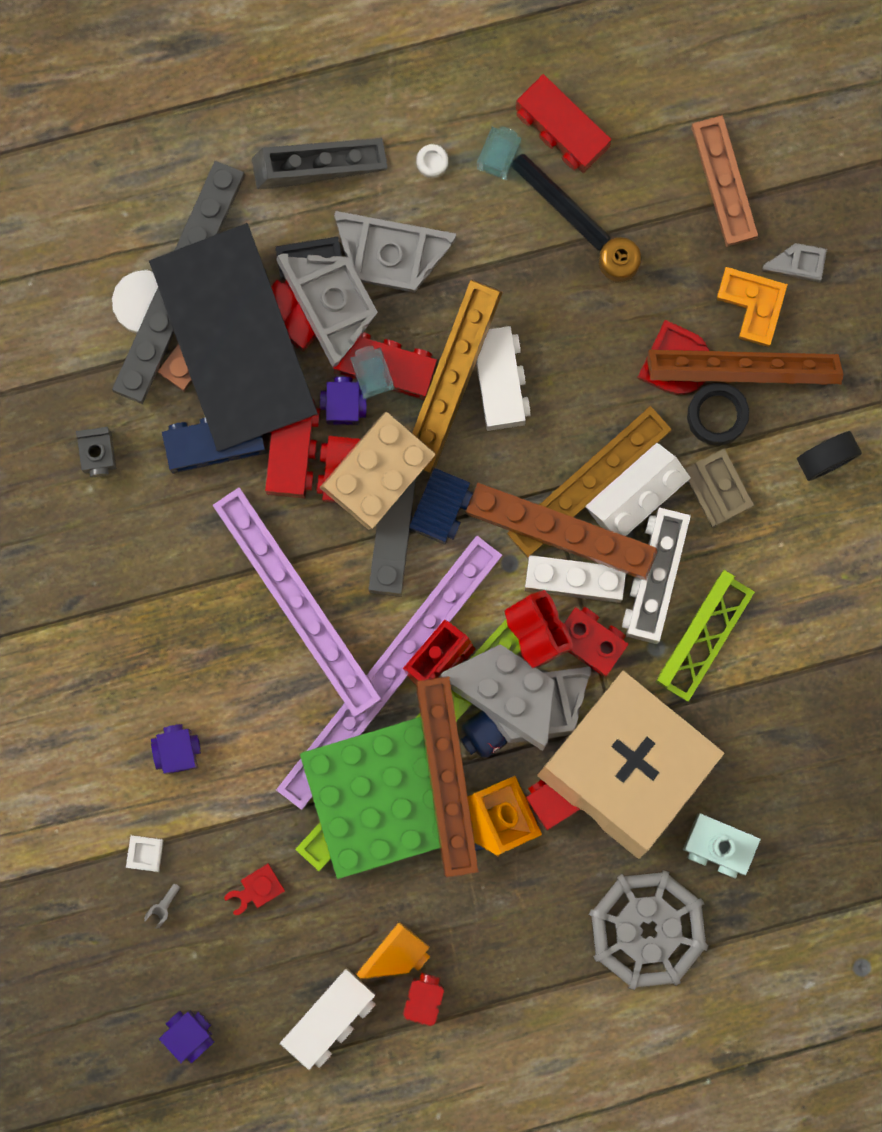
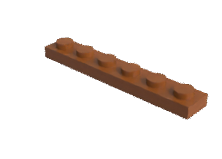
(744, 367)
(561, 531)
(446, 776)

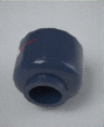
(482, 735)

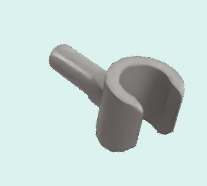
(161, 908)

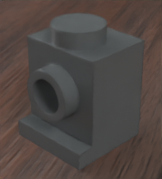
(105, 461)

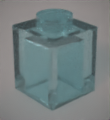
(499, 152)

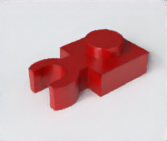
(259, 887)

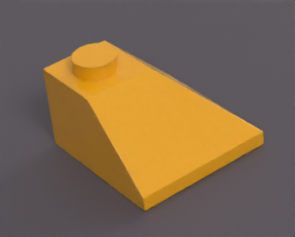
(502, 817)
(396, 954)

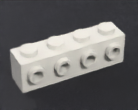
(653, 595)

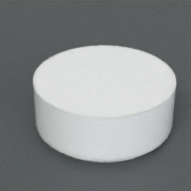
(432, 161)

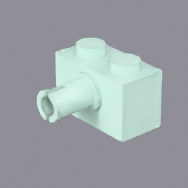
(721, 845)

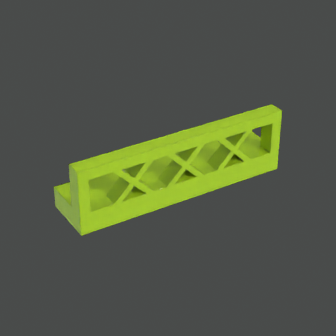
(695, 628)

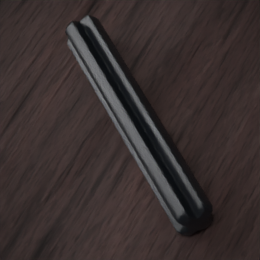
(560, 201)

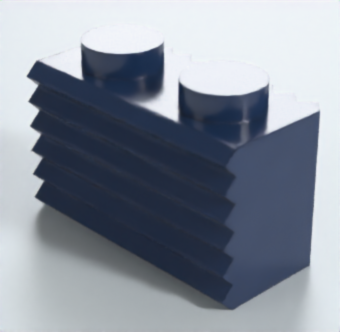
(440, 506)

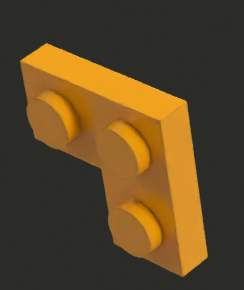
(760, 297)

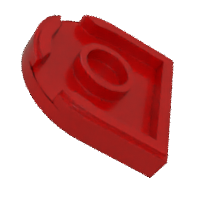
(674, 338)

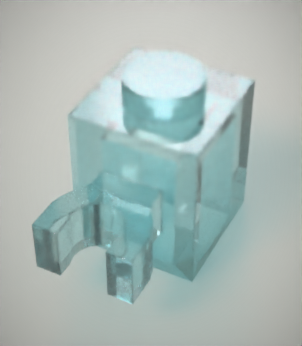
(371, 372)

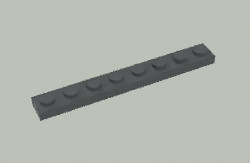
(156, 328)

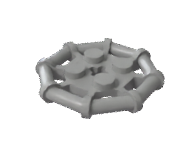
(667, 927)

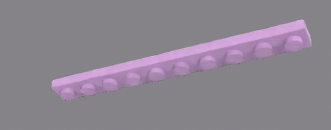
(388, 671)

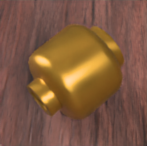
(616, 269)

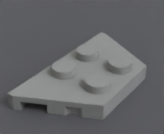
(391, 251)
(330, 299)
(507, 691)
(566, 703)

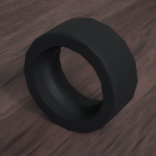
(736, 398)
(829, 455)

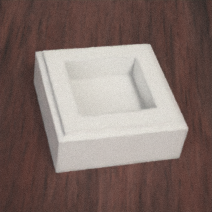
(144, 853)

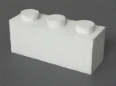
(501, 380)
(638, 491)
(574, 579)
(329, 1020)

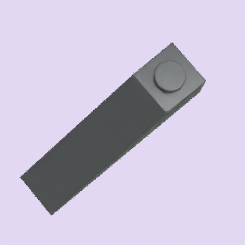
(317, 162)
(392, 547)

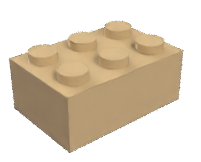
(377, 471)

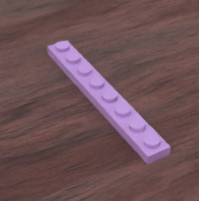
(297, 603)

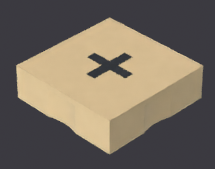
(631, 764)

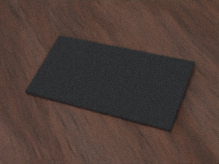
(233, 337)

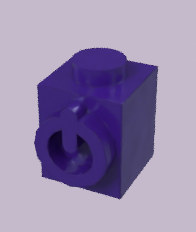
(343, 402)
(175, 749)
(187, 1036)

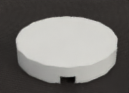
(133, 298)

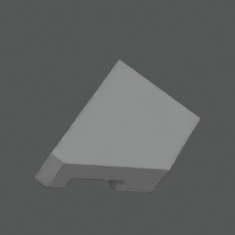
(798, 262)

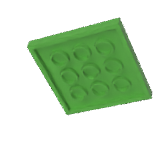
(373, 797)

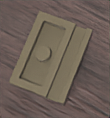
(718, 488)

